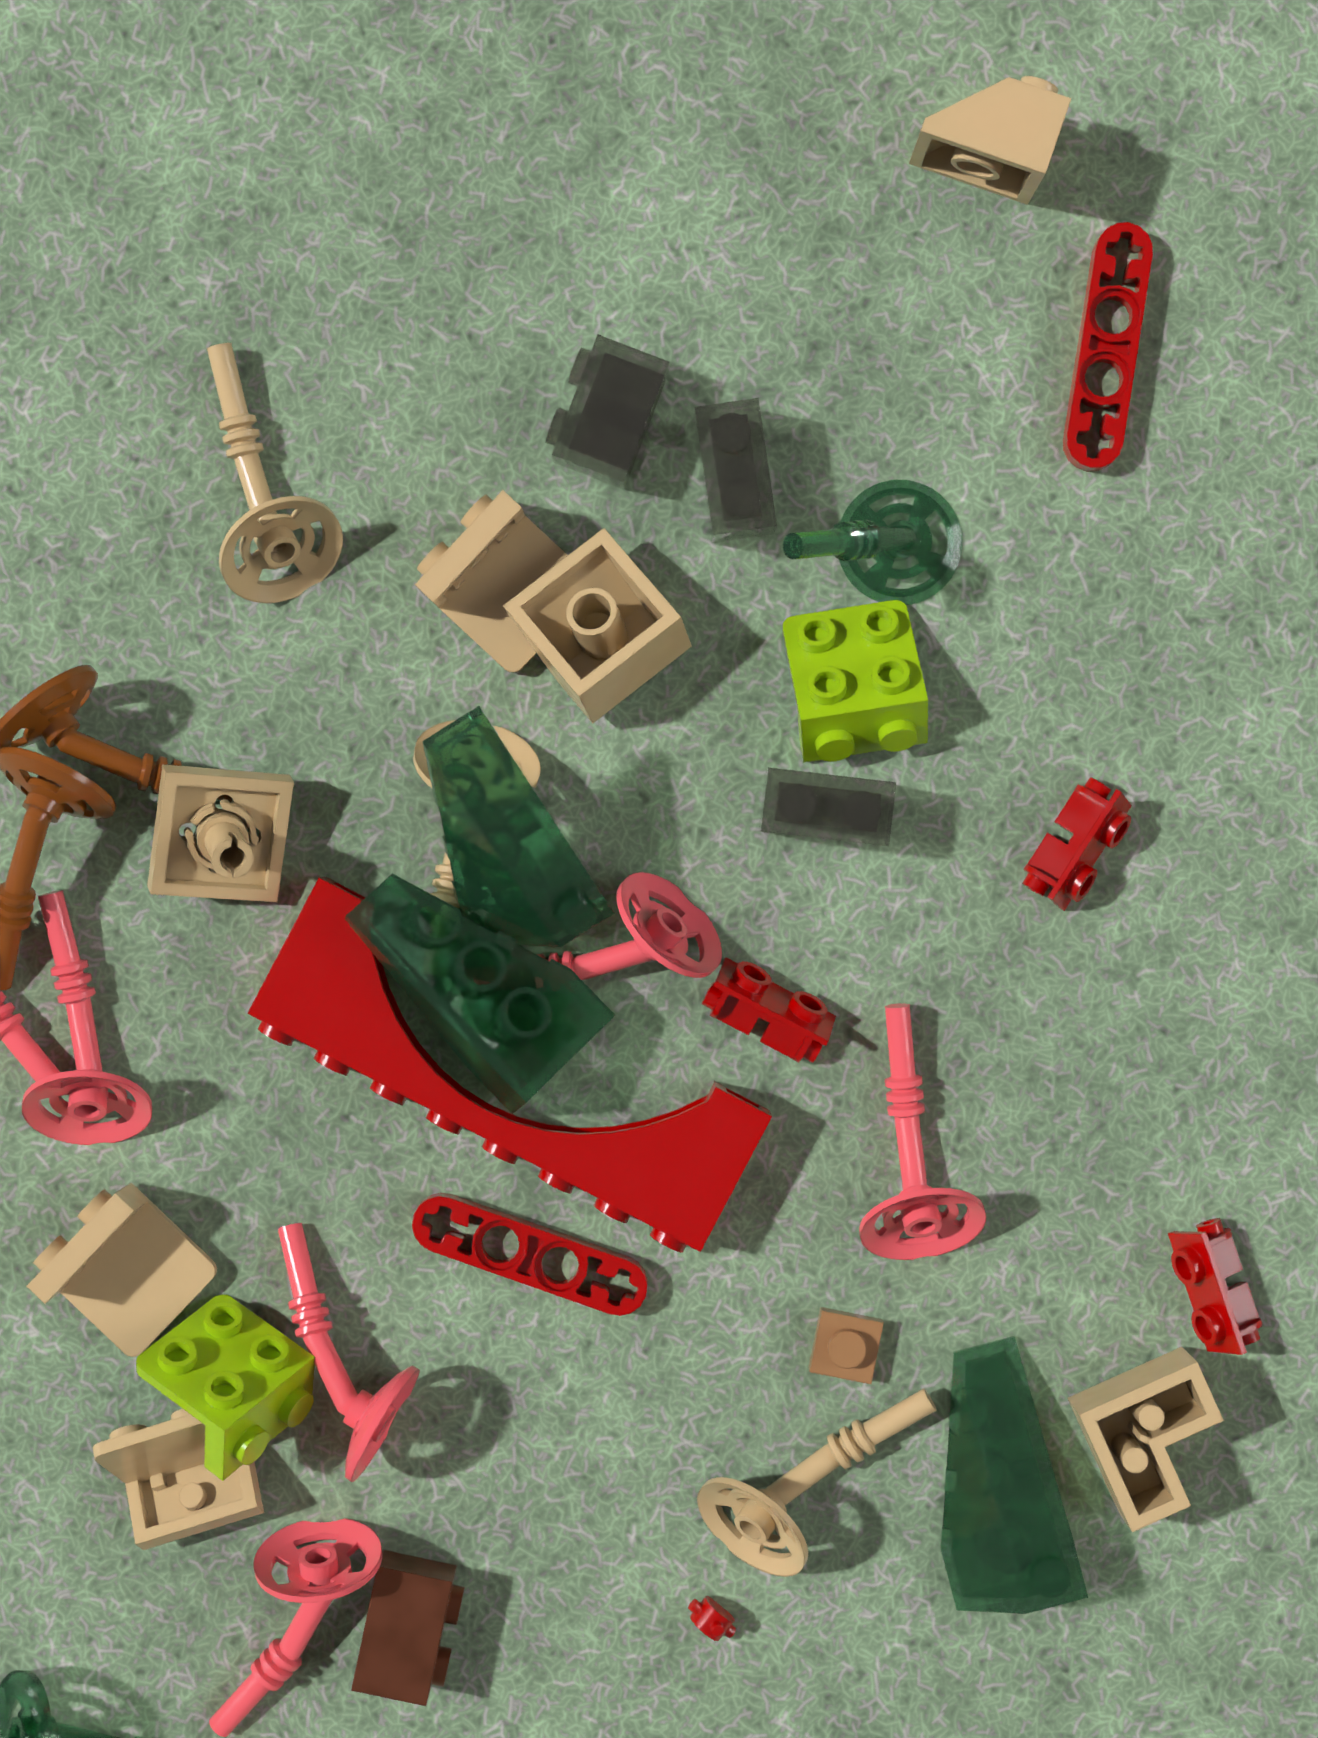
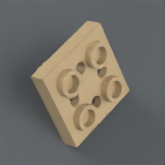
(219, 857)

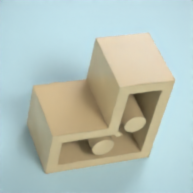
(1131, 1424)

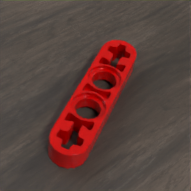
(1098, 346)
(527, 1262)

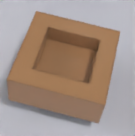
(846, 1345)

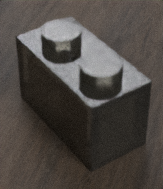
(608, 411)
(735, 470)
(827, 806)

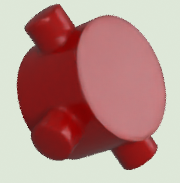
(712, 1618)

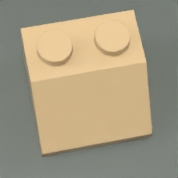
(996, 137)
(599, 625)

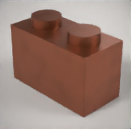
(405, 1627)

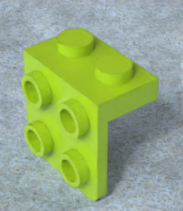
(856, 681)
(232, 1378)

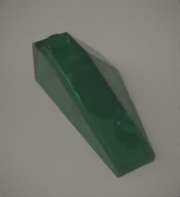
(503, 843)
(488, 998)
(1003, 1511)

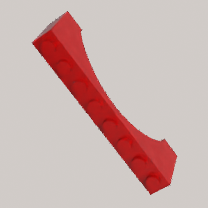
(659, 1170)

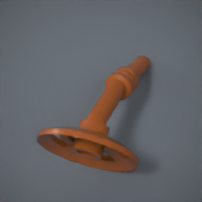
(49, 716)
(48, 795)

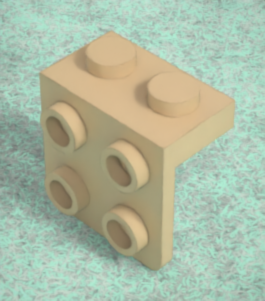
(487, 569)
(125, 1269)
(168, 1484)

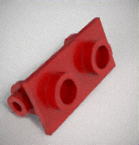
(1094, 826)
(796, 1020)
(1222, 1315)

